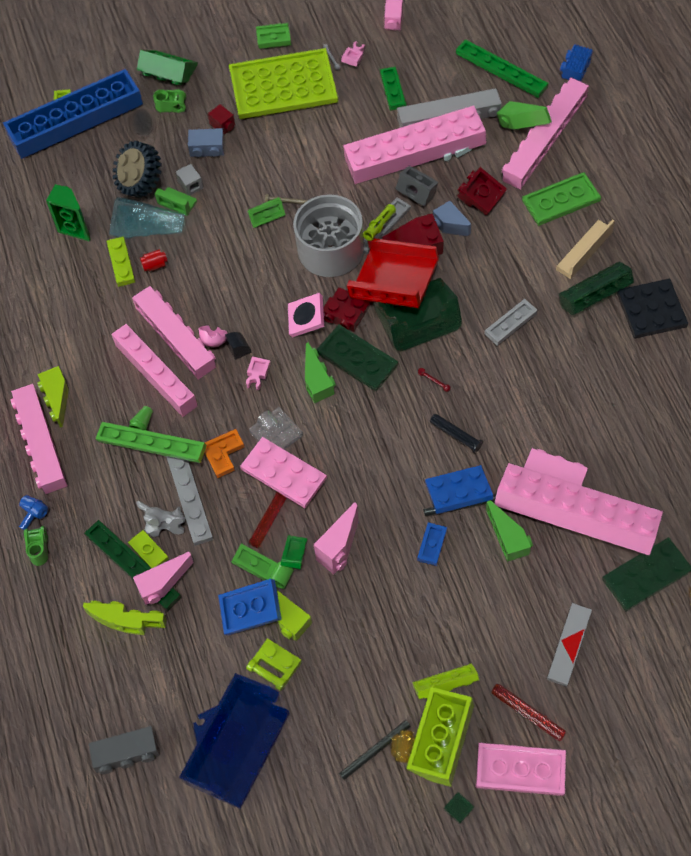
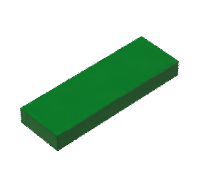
(392, 88)

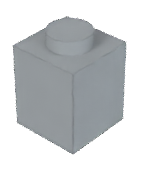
(189, 179)

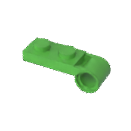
(262, 566)

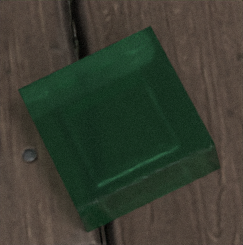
(458, 808)

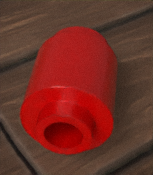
(153, 260)

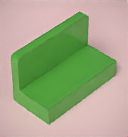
(175, 200)

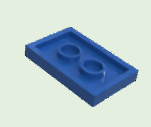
(458, 489)
(249, 607)

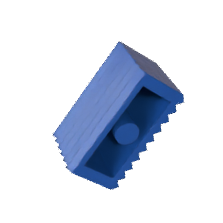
(576, 62)

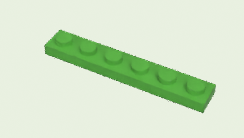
(151, 442)

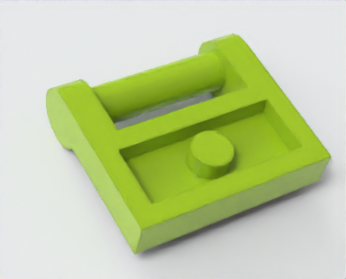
(277, 658)

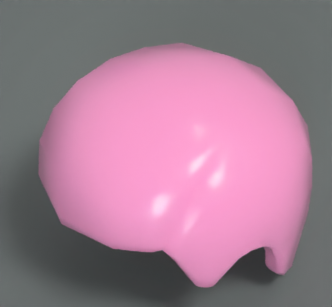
(212, 338)

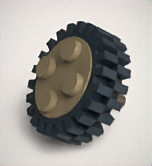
(137, 169)

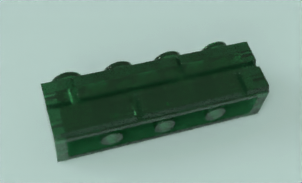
(596, 288)

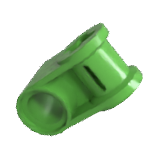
(168, 101)
(36, 541)

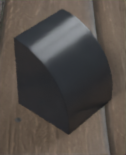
(237, 345)

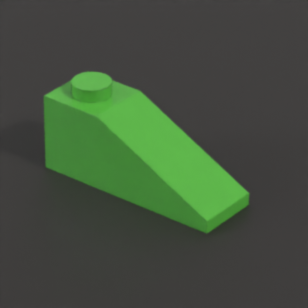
(522, 115)
(509, 534)

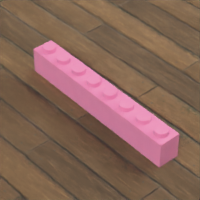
(543, 136)

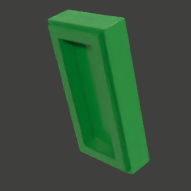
(294, 552)

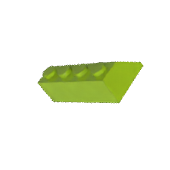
(441, 736)

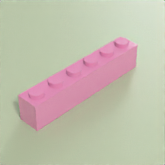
(174, 332)
(154, 370)
(39, 439)

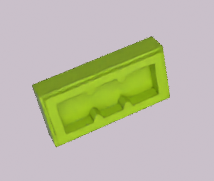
(148, 550)

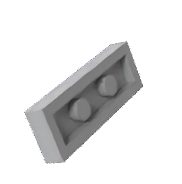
(510, 322)

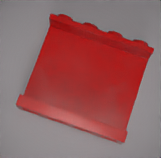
(395, 273)

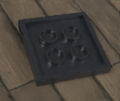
(652, 308)

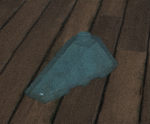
(141, 219)

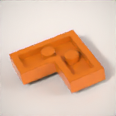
(219, 449)

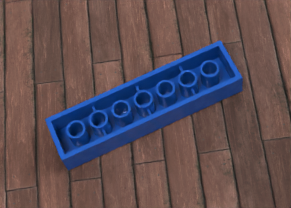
(73, 113)

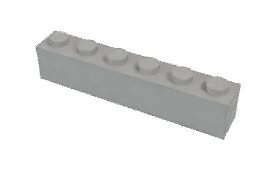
(486, 104)

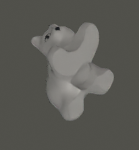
(159, 519)

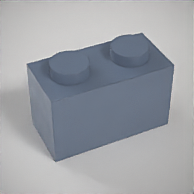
(206, 142)

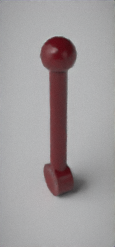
(421, 372)

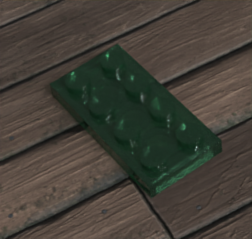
(357, 357)
(647, 574)

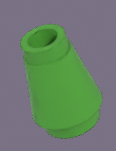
(141, 419)

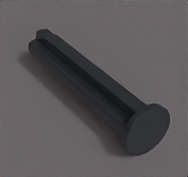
(456, 432)

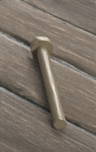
(287, 200)

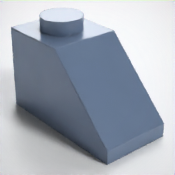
(451, 220)

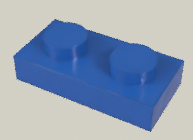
(432, 544)

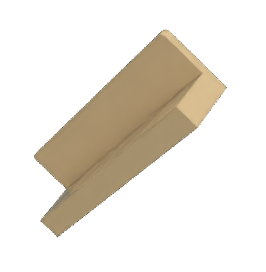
(585, 248)

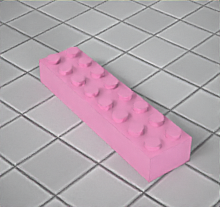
(414, 144)
(578, 508)

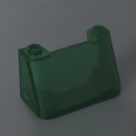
(412, 326)

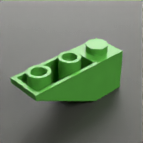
(317, 381)

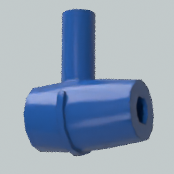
(34, 508)

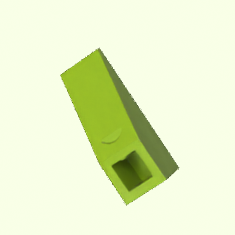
(56, 393)

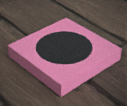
(305, 315)

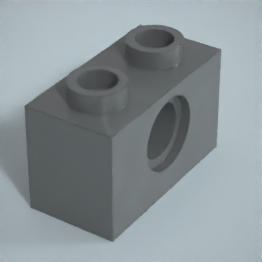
(416, 185)

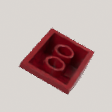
(421, 231)

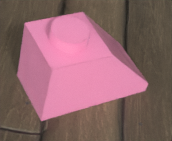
(393, 14)

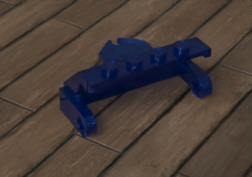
(234, 741)

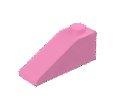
(160, 579)

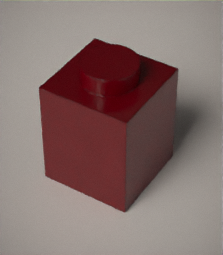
(221, 118)

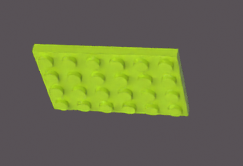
(283, 83)

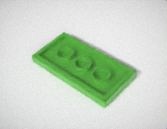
(561, 198)

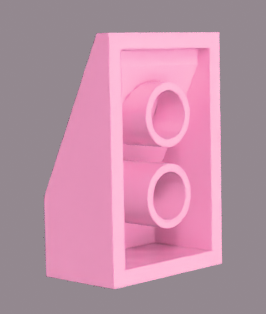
(335, 544)

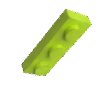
(120, 261)
(446, 681)

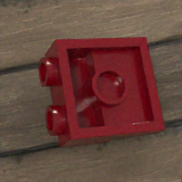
(481, 190)
(345, 310)

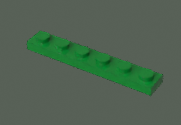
(502, 68)

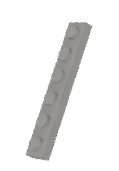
(190, 500)

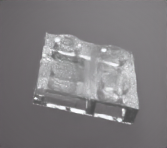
(276, 428)

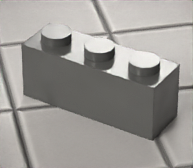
(124, 750)

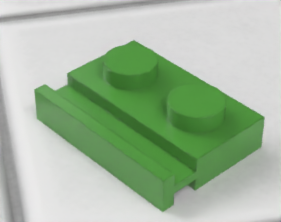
(273, 35)

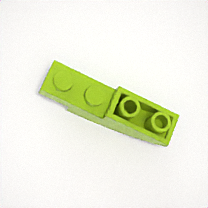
(118, 618)

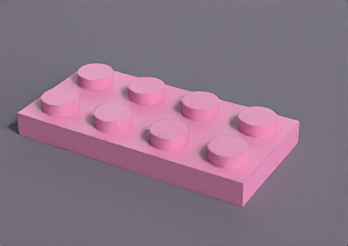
(283, 472)
(521, 769)

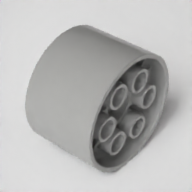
(313, 243)

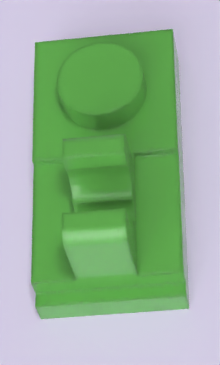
(266, 212)

